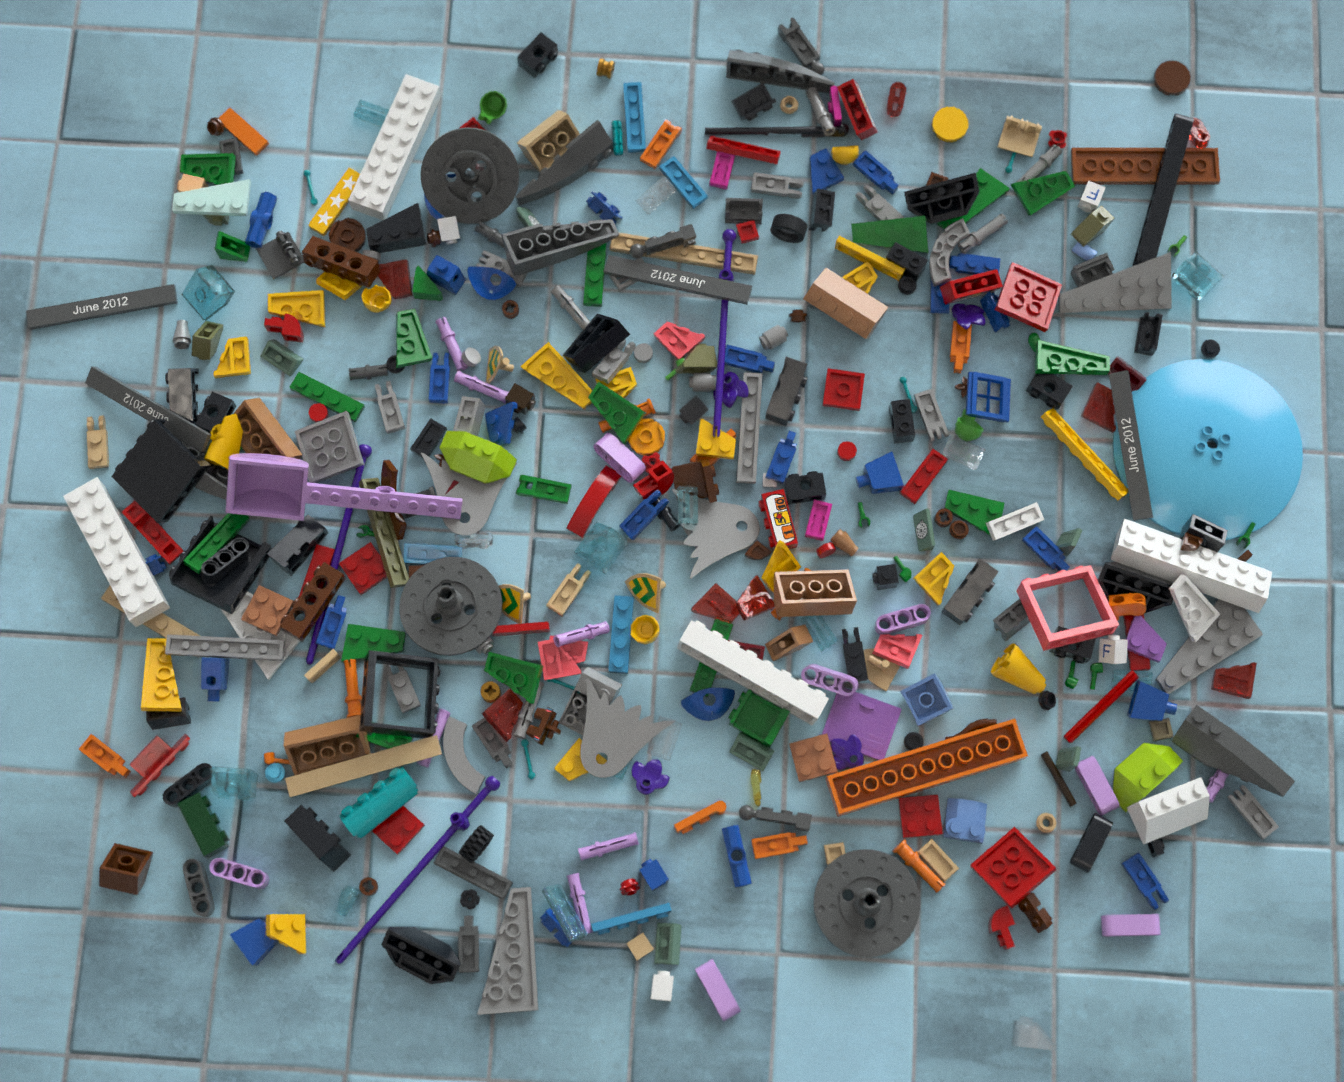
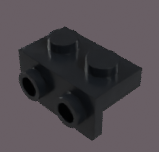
(752, 102)

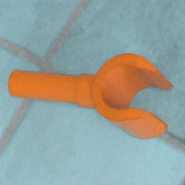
(269, 758)

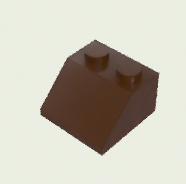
(125, 869)

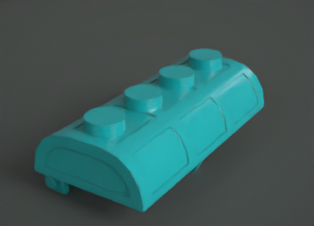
(379, 803)

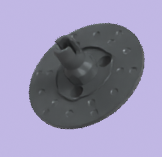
(457, 153)
(447, 591)
(844, 920)

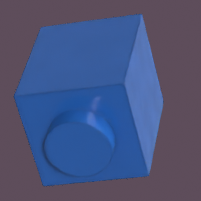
(653, 874)

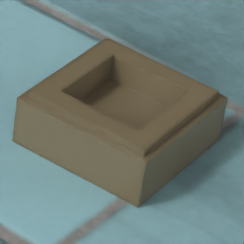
(1161, 729)

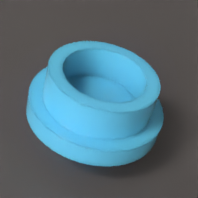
(275, 772)

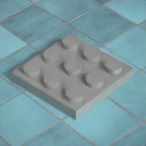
(329, 447)

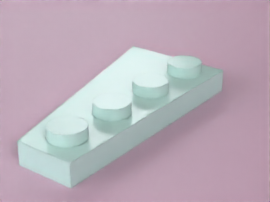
(222, 199)

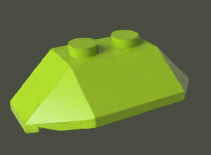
(476, 457)
(1143, 772)

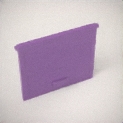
(865, 718)

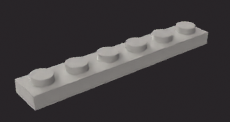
(749, 430)
(225, 647)

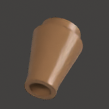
(844, 542)

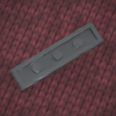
(473, 873)

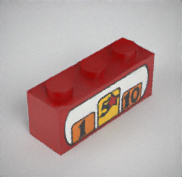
(857, 109)
(971, 286)
(778, 519)

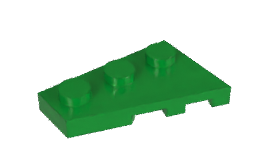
(973, 509)

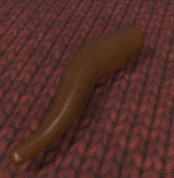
(978, 724)

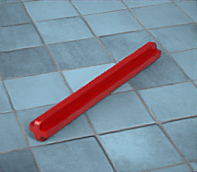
(1100, 707)

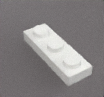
(1014, 521)

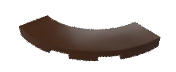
(389, 478)

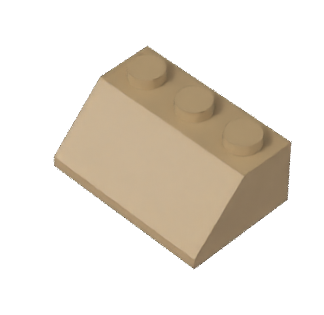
(548, 140)

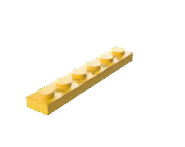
(1085, 454)

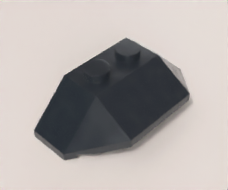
(944, 199)
(1122, 579)
(421, 954)

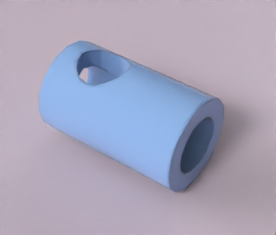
(1084, 252)

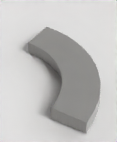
(942, 249)
(455, 756)

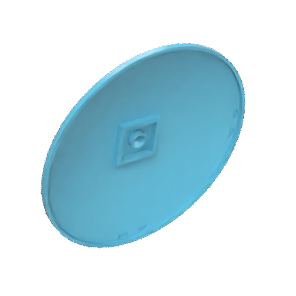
(1255, 452)

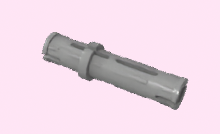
(823, 117)
(1043, 163)
(977, 237)
(558, 292)
(525, 717)

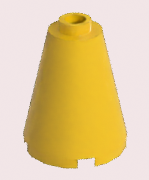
(1018, 670)

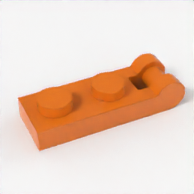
(660, 144)
(700, 817)

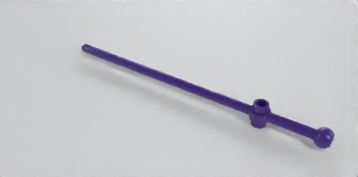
(728, 237)
(366, 451)
(459, 822)

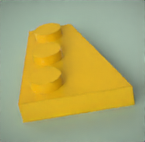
(303, 305)

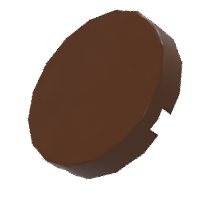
(1172, 78)
(348, 234)

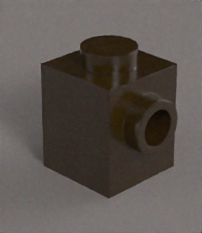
(523, 398)

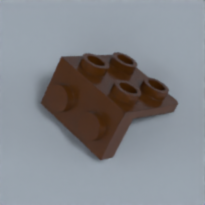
(698, 475)

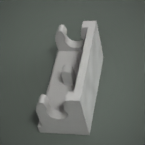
(470, 415)

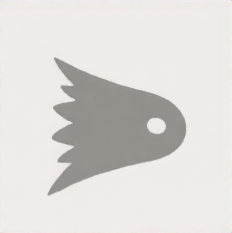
(475, 496)
(717, 531)
(614, 733)

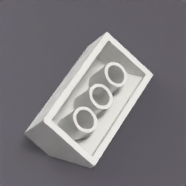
(1170, 810)

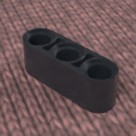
(227, 553)
(180, 786)
(1091, 842)

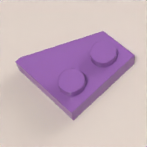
(1144, 640)

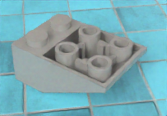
(575, 711)

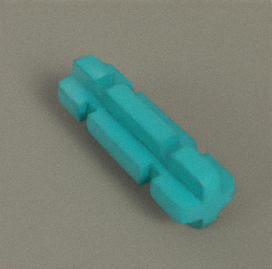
(617, 137)

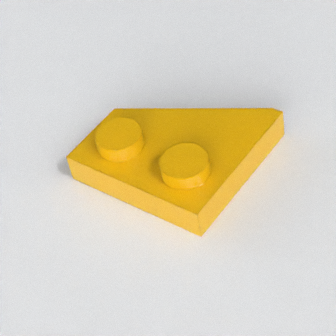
(234, 359)

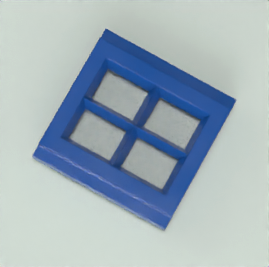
(988, 397)

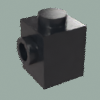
(693, 410)
(885, 577)

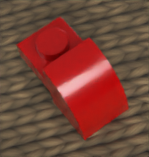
(289, 327)
(659, 478)
(999, 922)

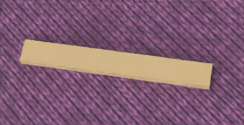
(690, 255)
(363, 766)

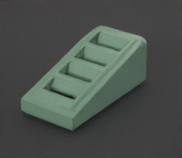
(1068, 540)
(1068, 758)

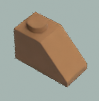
(789, 642)

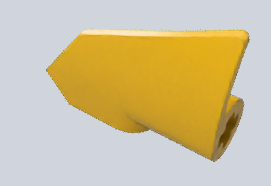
(225, 441)

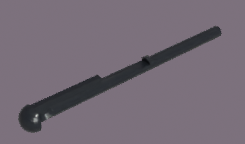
(840, 131)

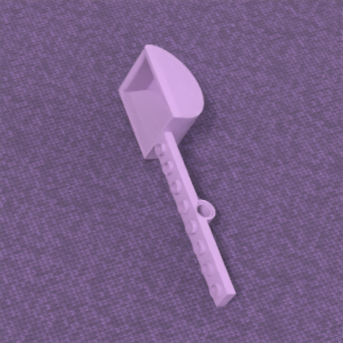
(279, 489)

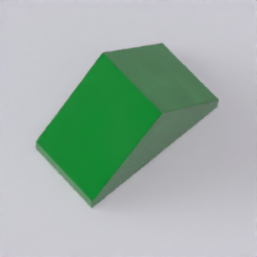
(231, 248)
(424, 287)

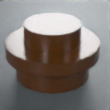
(215, 126)
(434, 238)
(797, 316)
(958, 529)

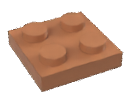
(267, 610)
(813, 757)

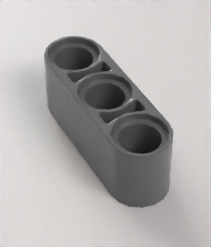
(191, 881)

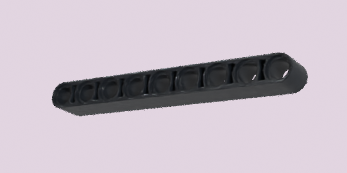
(1164, 188)

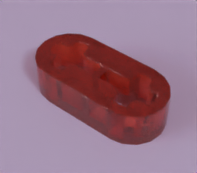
(892, 98)
(1201, 132)

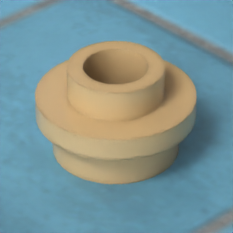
(789, 100)
(1052, 822)

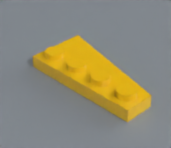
(556, 373)
(159, 680)

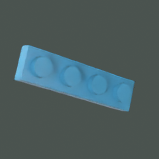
(634, 117)
(621, 634)
(623, 921)

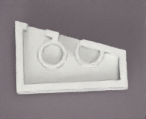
(1193, 607)

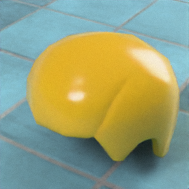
(845, 154)
(376, 299)
(645, 629)

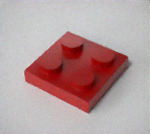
(843, 389)
(364, 568)
(920, 816)
(399, 829)

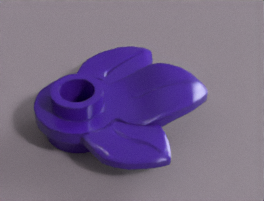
(968, 315)
(732, 389)
(845, 750)
(649, 773)

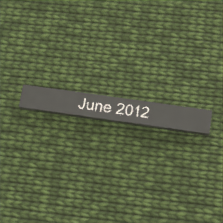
(678, 279)
(101, 306)
(147, 408)
(1131, 445)

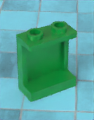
(758, 718)

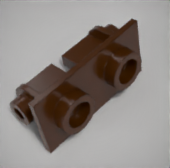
(1038, 919)

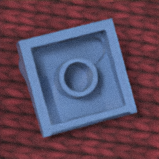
(927, 699)
(965, 820)

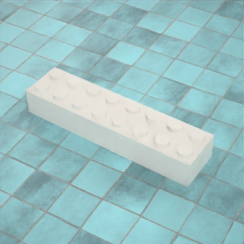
(395, 147)
(116, 552)
(1206, 569)
(755, 674)

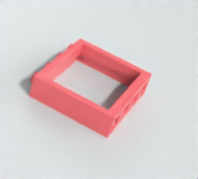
(1074, 635)

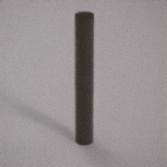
(1058, 778)

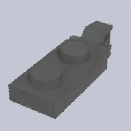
(493, 742)
(468, 946)

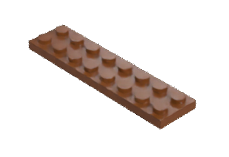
(1141, 166)

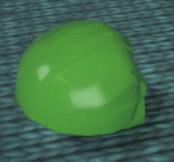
(492, 106)
(967, 428)

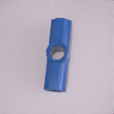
(261, 220)
(733, 843)

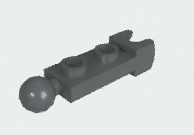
(801, 46)
(685, 236)
(801, 821)

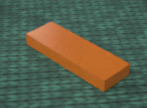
(243, 131)

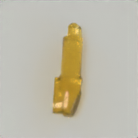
(755, 782)

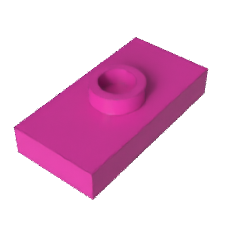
(834, 106)
(722, 170)
(818, 520)

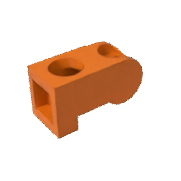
(1127, 604)

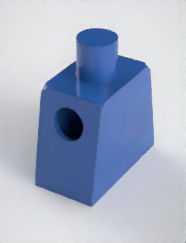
(443, 272)
(881, 475)
(214, 668)
(1149, 703)
(253, 941)

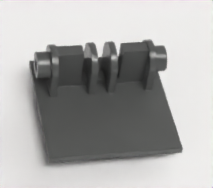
(280, 254)

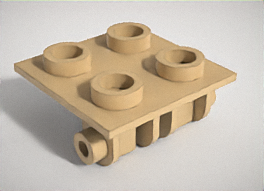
(1019, 136)

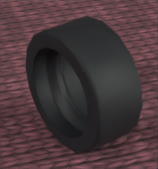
(788, 228)

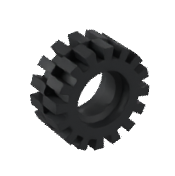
(476, 844)

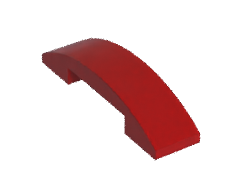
(593, 501)
(153, 532)

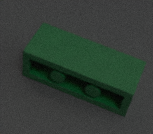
(204, 824)

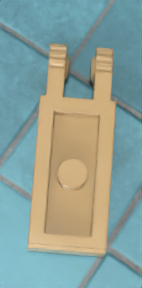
(97, 444)
(567, 591)

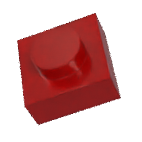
(747, 232)

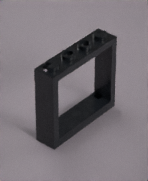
(432, 690)

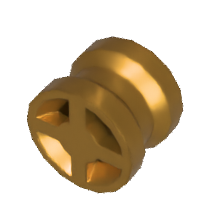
(605, 68)
(490, 696)

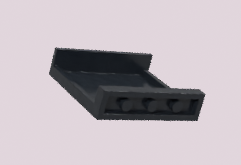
(159, 471)
(232, 587)

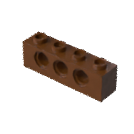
(341, 261)
(312, 613)

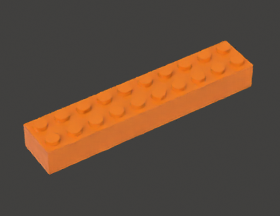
(926, 767)

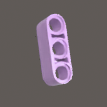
(619, 457)
(909, 613)
(839, 679)
(1097, 786)
(231, 868)
(1130, 925)
(717, 990)

